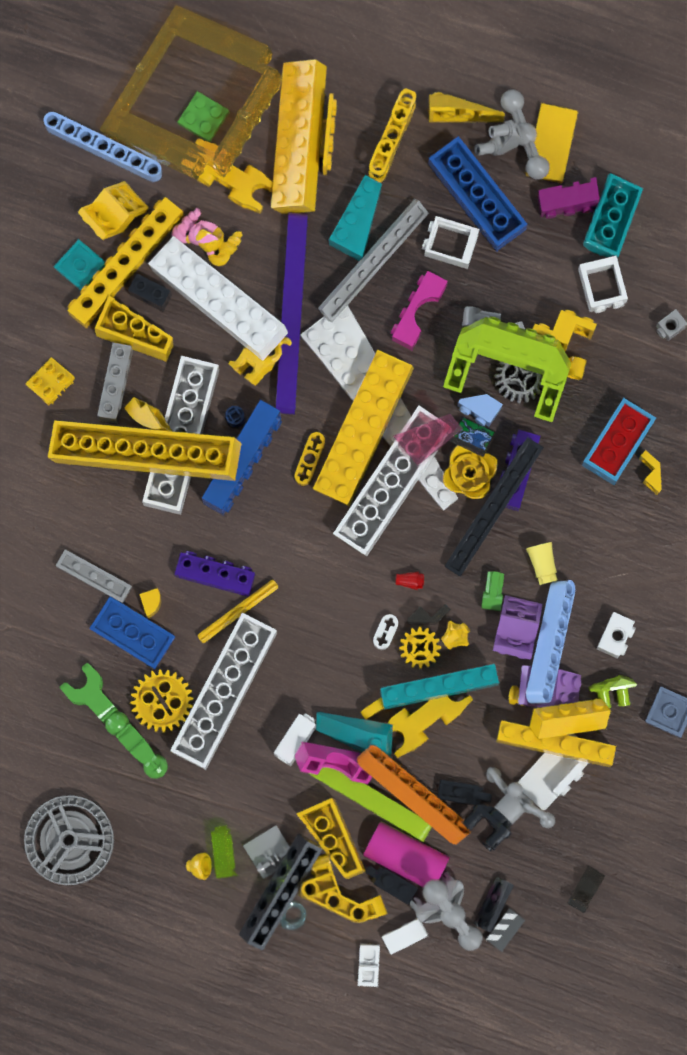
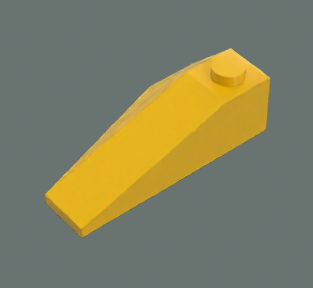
(453, 109)

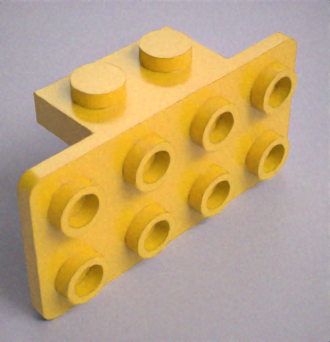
(328, 128)

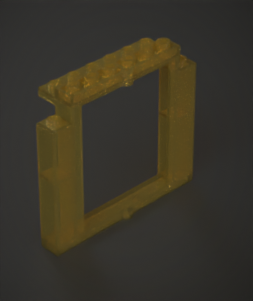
(168, 147)

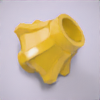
(456, 635)

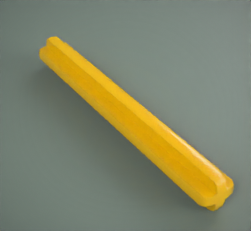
(236, 612)

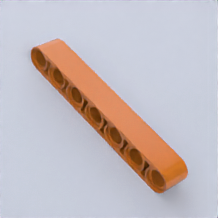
(413, 794)

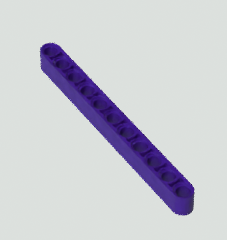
(292, 311)

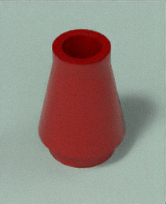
(411, 580)

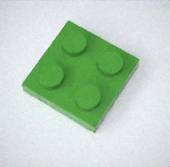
(203, 117)

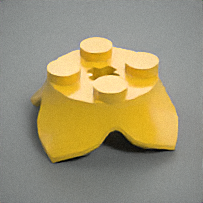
(483, 468)

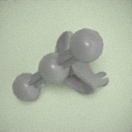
(511, 134)
(443, 905)

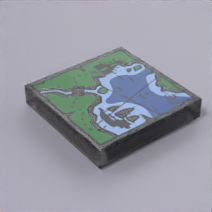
(473, 436)

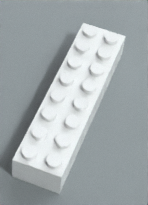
(218, 298)
(185, 414)
(383, 492)
(224, 691)

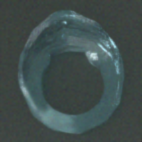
(288, 926)

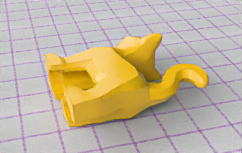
(260, 367)

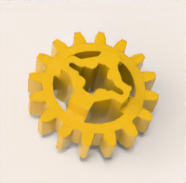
(413, 642)

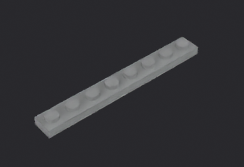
(373, 260)

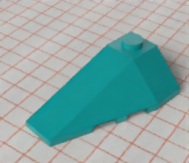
(356, 732)

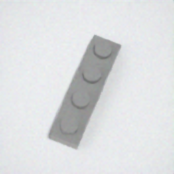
(93, 576)

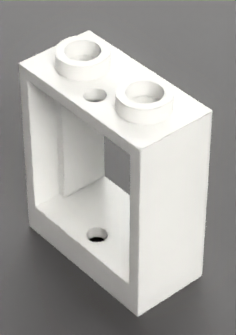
(456, 227)
(597, 266)
(298, 733)

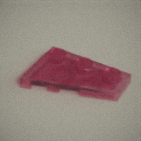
(428, 438)

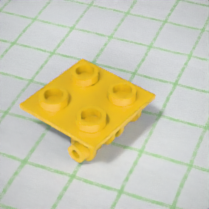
(50, 381)

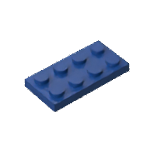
(132, 632)

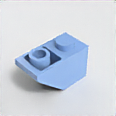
(481, 407)

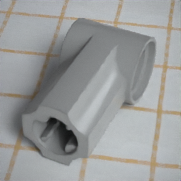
(473, 314)

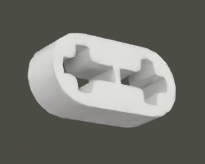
(390, 633)

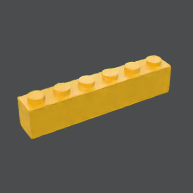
(562, 746)

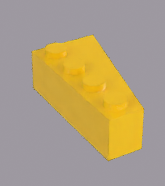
(332, 834)

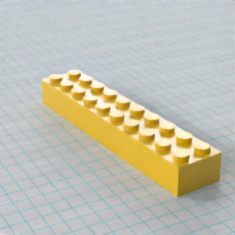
(145, 450)

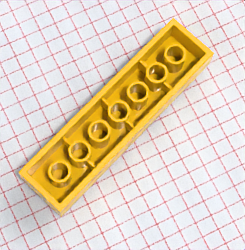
(298, 136)
(363, 428)

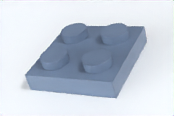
(668, 712)

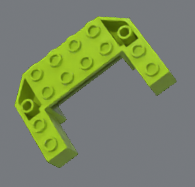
(515, 347)

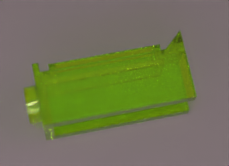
(223, 852)

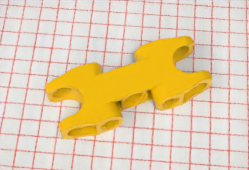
(397, 124)
(240, 182)
(413, 725)

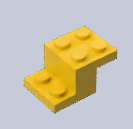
(113, 210)
(567, 325)

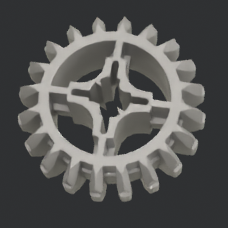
(523, 393)

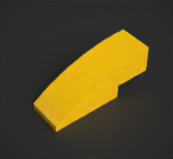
(147, 415)

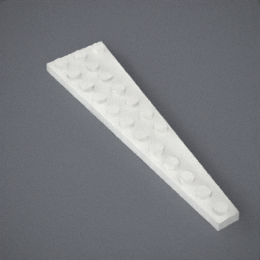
(347, 357)

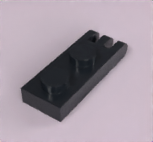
(493, 904)

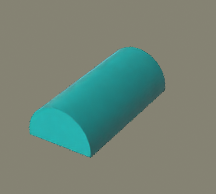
(612, 217)

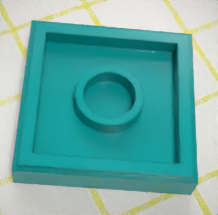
(79, 265)

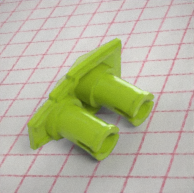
(619, 684)

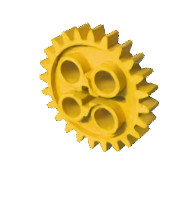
(147, 710)

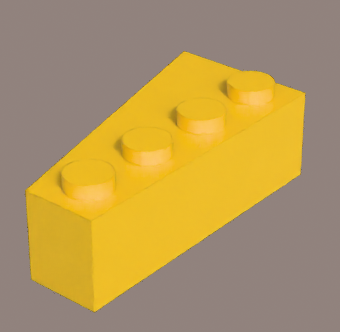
(127, 328)

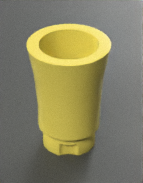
(543, 562)

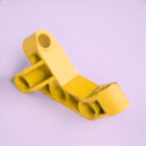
(325, 886)

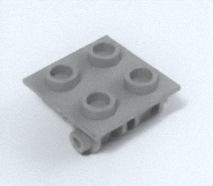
(267, 851)

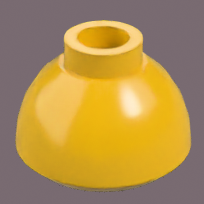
(200, 866)

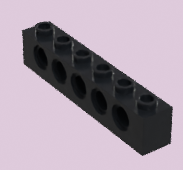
(280, 892)

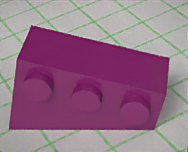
(568, 199)

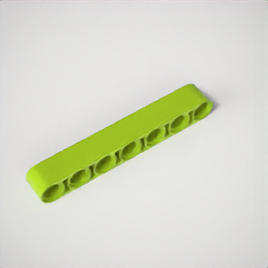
(375, 802)

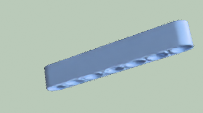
(98, 139)
(550, 642)

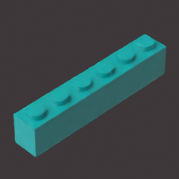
(439, 686)

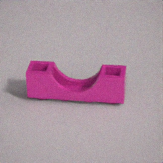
(430, 290)
(314, 757)

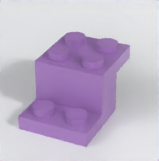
(517, 627)
(565, 690)

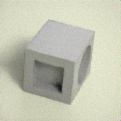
(674, 318)

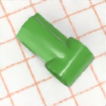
(492, 596)

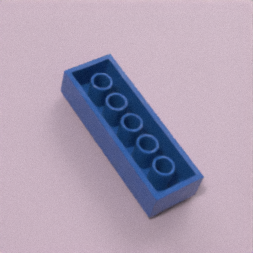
(477, 194)
(253, 438)

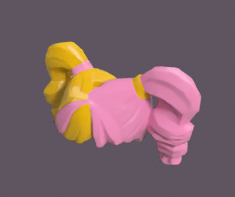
(208, 237)

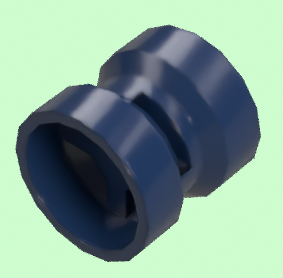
(234, 420)

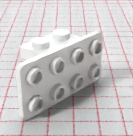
(550, 778)

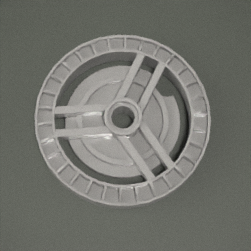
(53, 835)

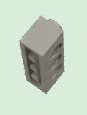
(115, 383)

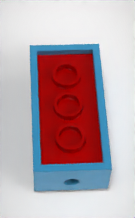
(618, 441)

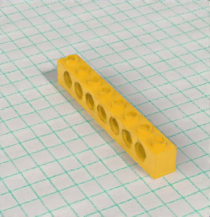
(164, 208)

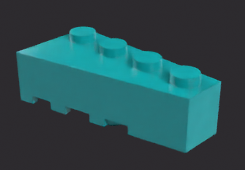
(356, 223)

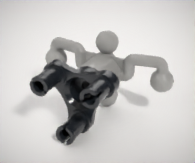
(505, 812)

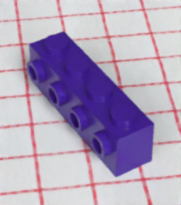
(215, 574)

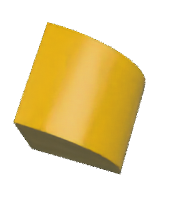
(151, 602)

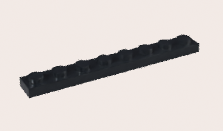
(494, 506)

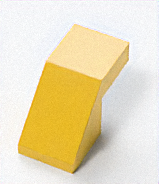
(653, 480)

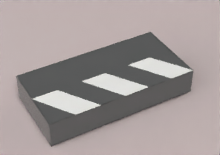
(505, 930)

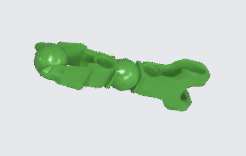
(115, 722)

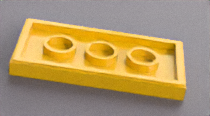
(554, 138)

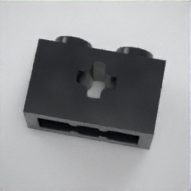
(150, 292)

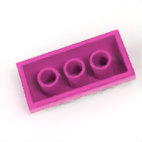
(405, 855)

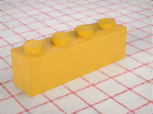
(569, 718)

